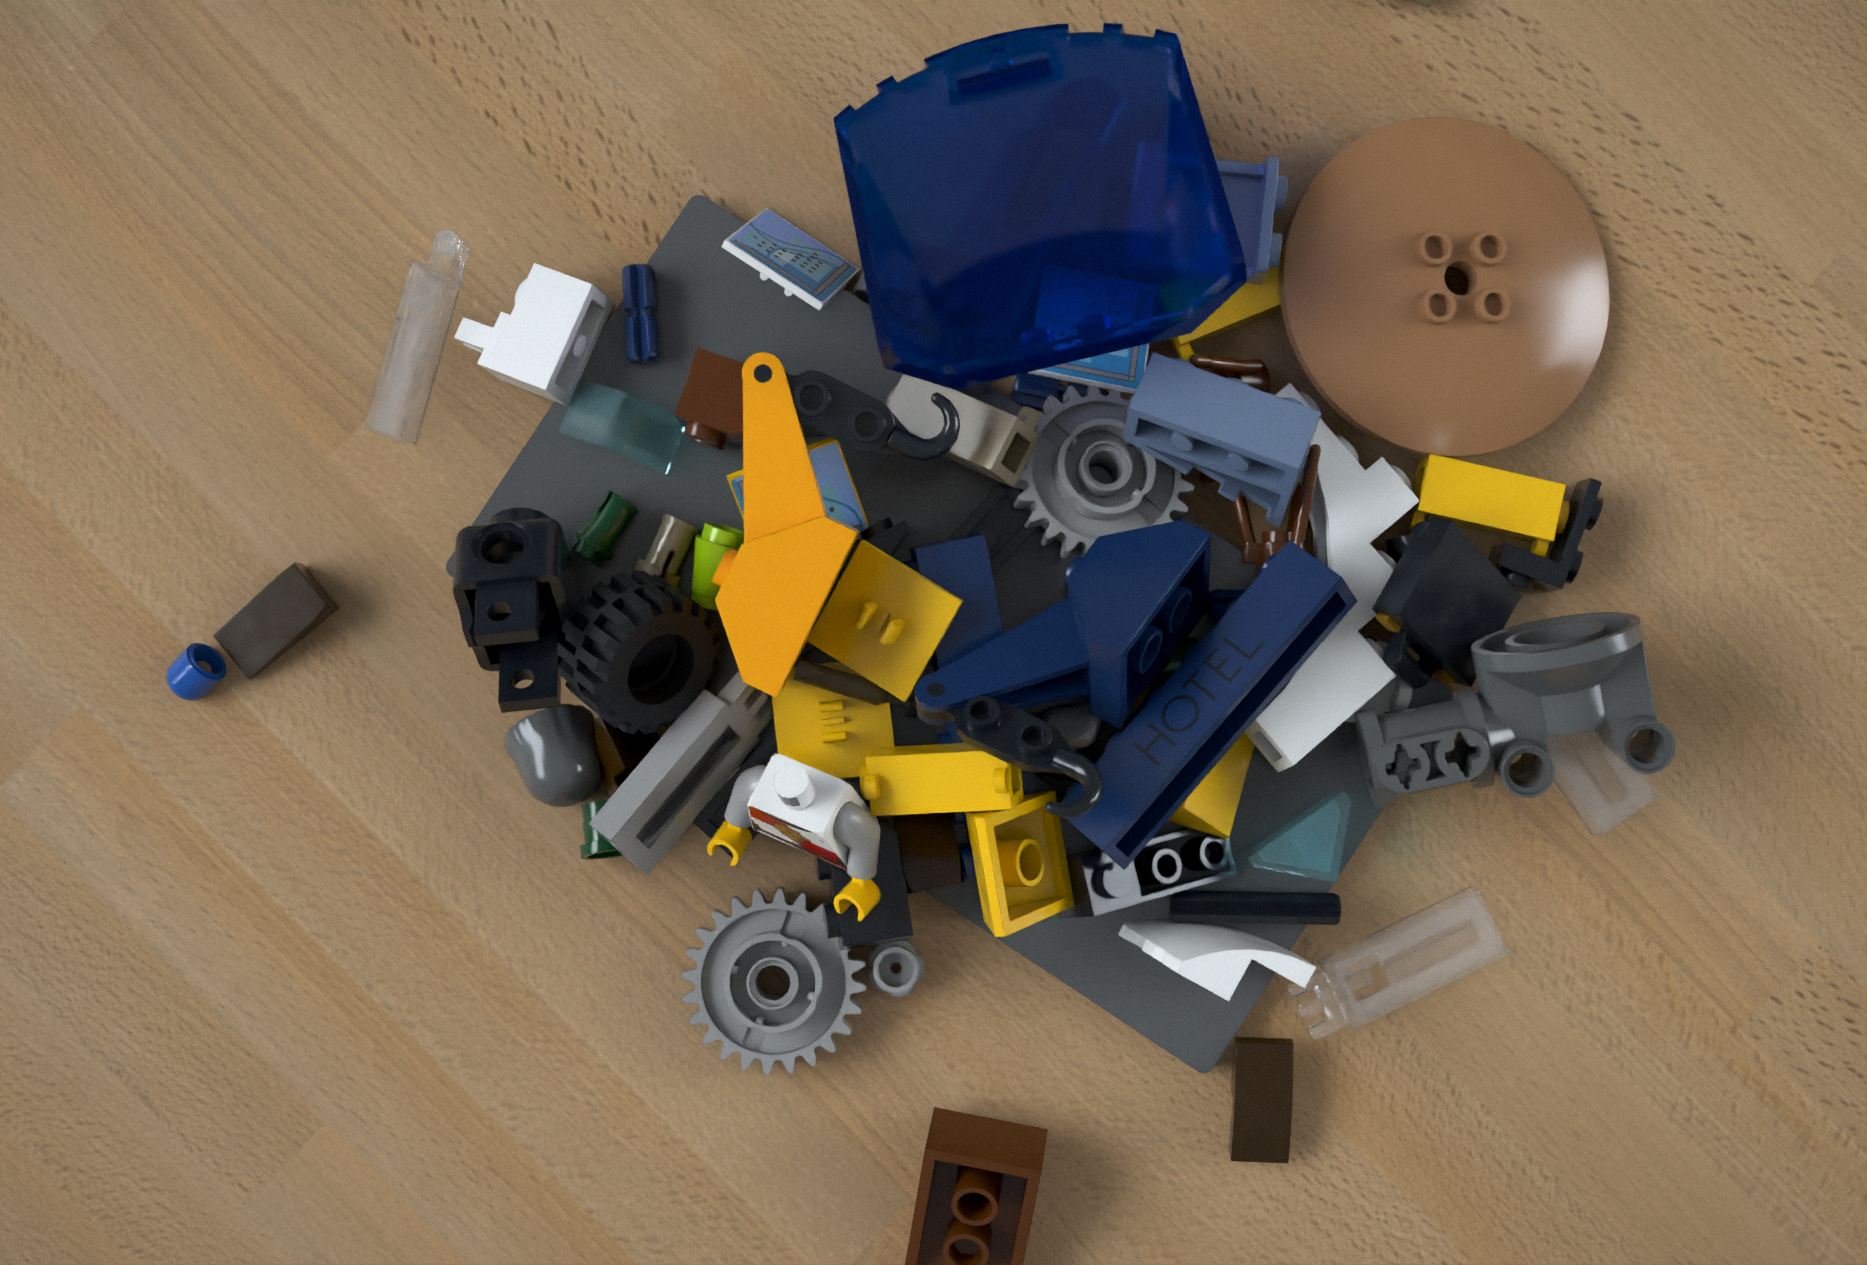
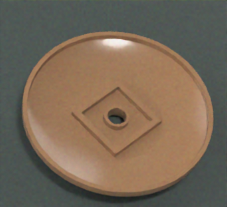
(1373, 302)

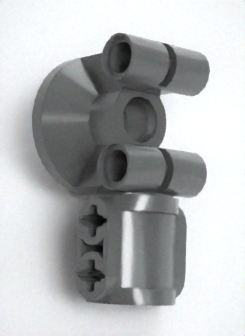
(1532, 684)

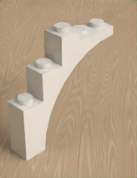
(1345, 670)

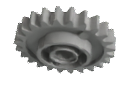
(1065, 494)
(746, 1015)

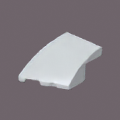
(1213, 953)

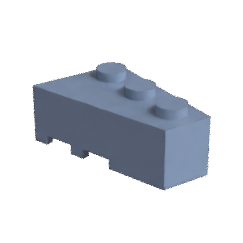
(1224, 430)

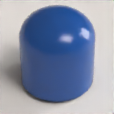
(189, 679)

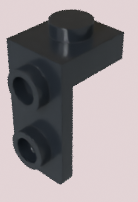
(1528, 569)

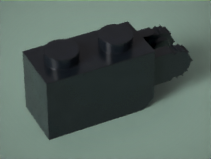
(890, 917)

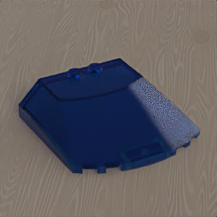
(1037, 204)

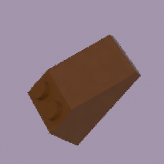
(713, 402)
(975, 1191)

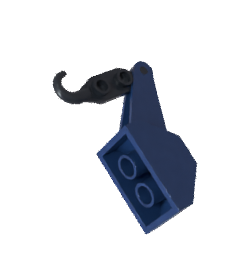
(1108, 641)

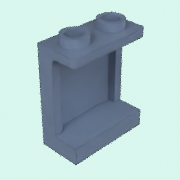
(1253, 196)

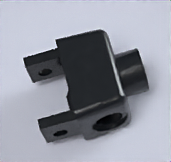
(499, 585)

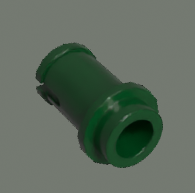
(604, 528)

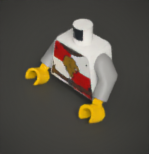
(810, 814)

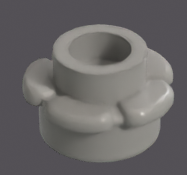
(895, 983)

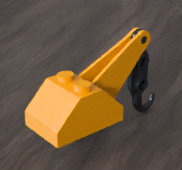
(790, 545)

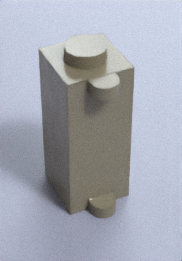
(987, 437)

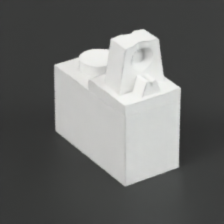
(546, 335)

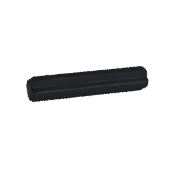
(1255, 907)

